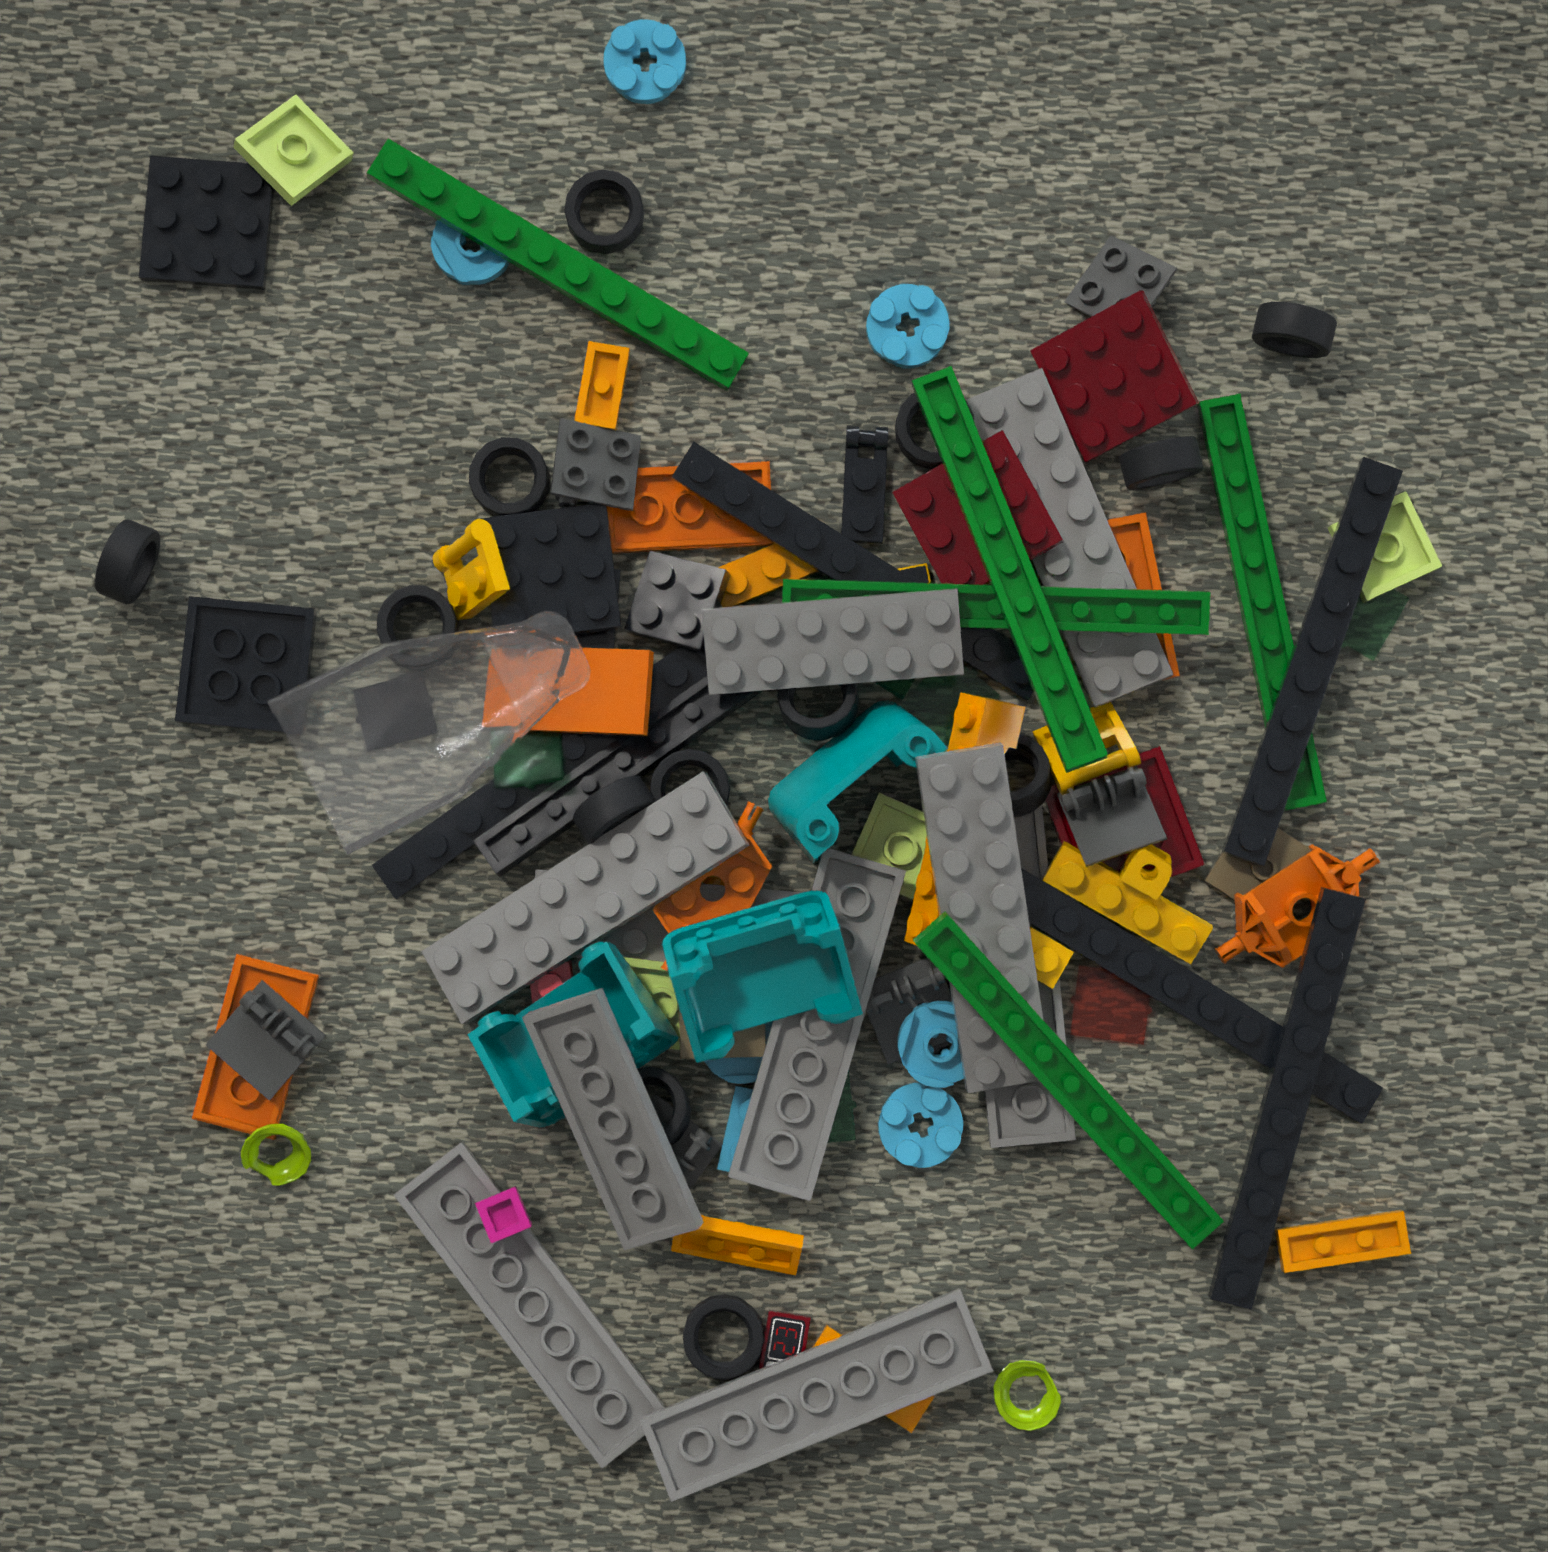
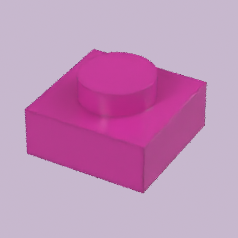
(503, 1214)

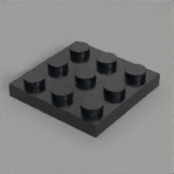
(206, 223)
(559, 565)
(241, 658)

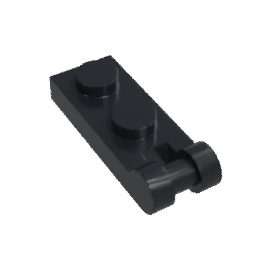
(864, 485)

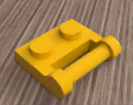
(482, 579)
(1112, 733)

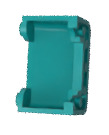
(802, 796)
(760, 970)
(514, 1061)

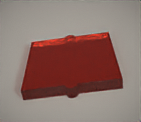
(1108, 1007)

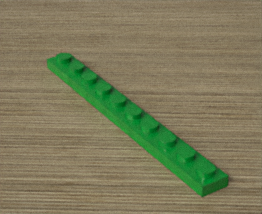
(557, 264)
(1254, 569)
(1009, 570)
(1070, 606)
(1067, 1079)

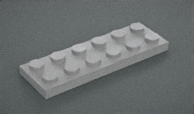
(833, 641)
(613, 1119)

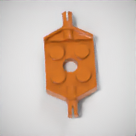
(742, 879)
(1266, 912)

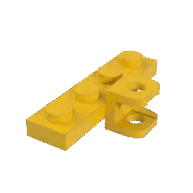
(1132, 897)

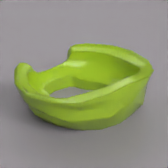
(285, 1170)
(1026, 1419)

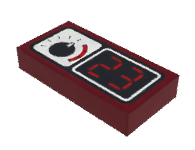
(784, 1336)

